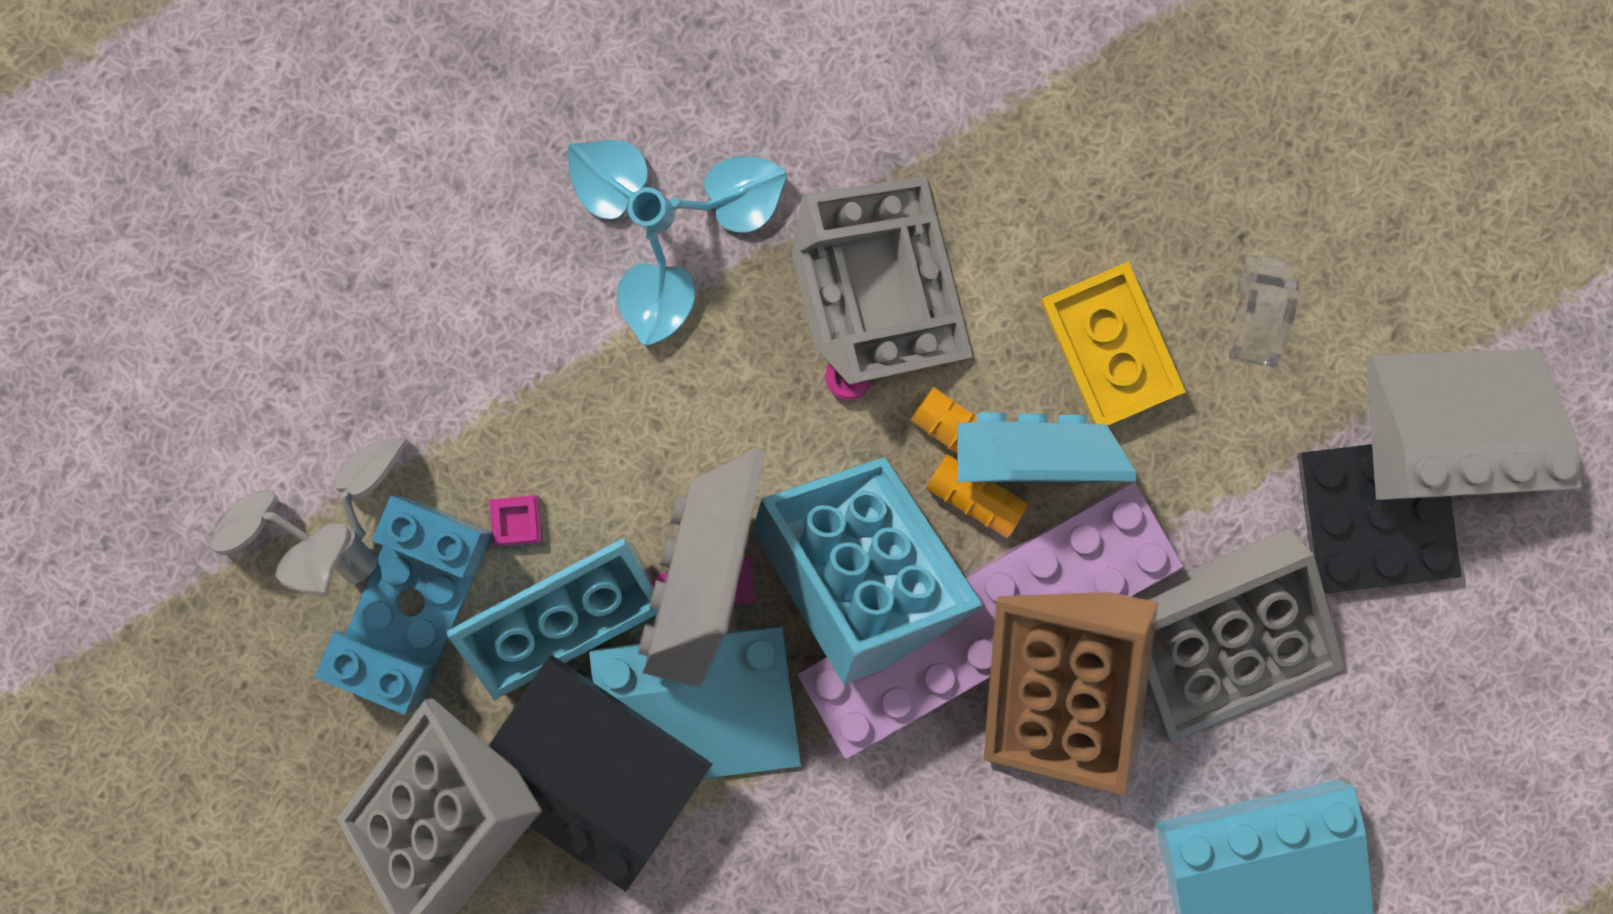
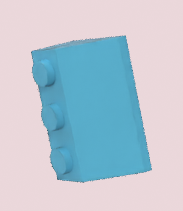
(1039, 451)

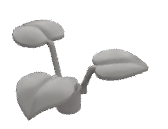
(312, 562)

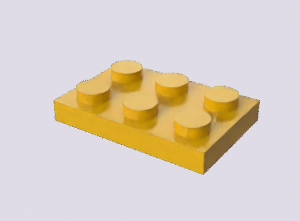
(1112, 345)

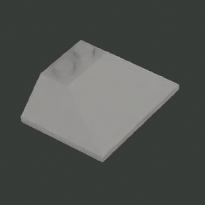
(878, 280)

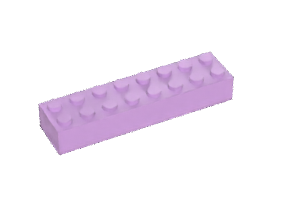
(1098, 548)

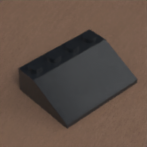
(597, 771)

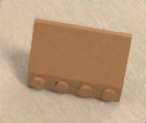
(1070, 685)

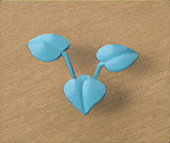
(613, 178)

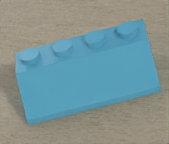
(557, 617)

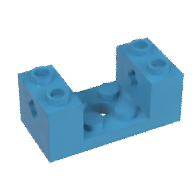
(385, 650)

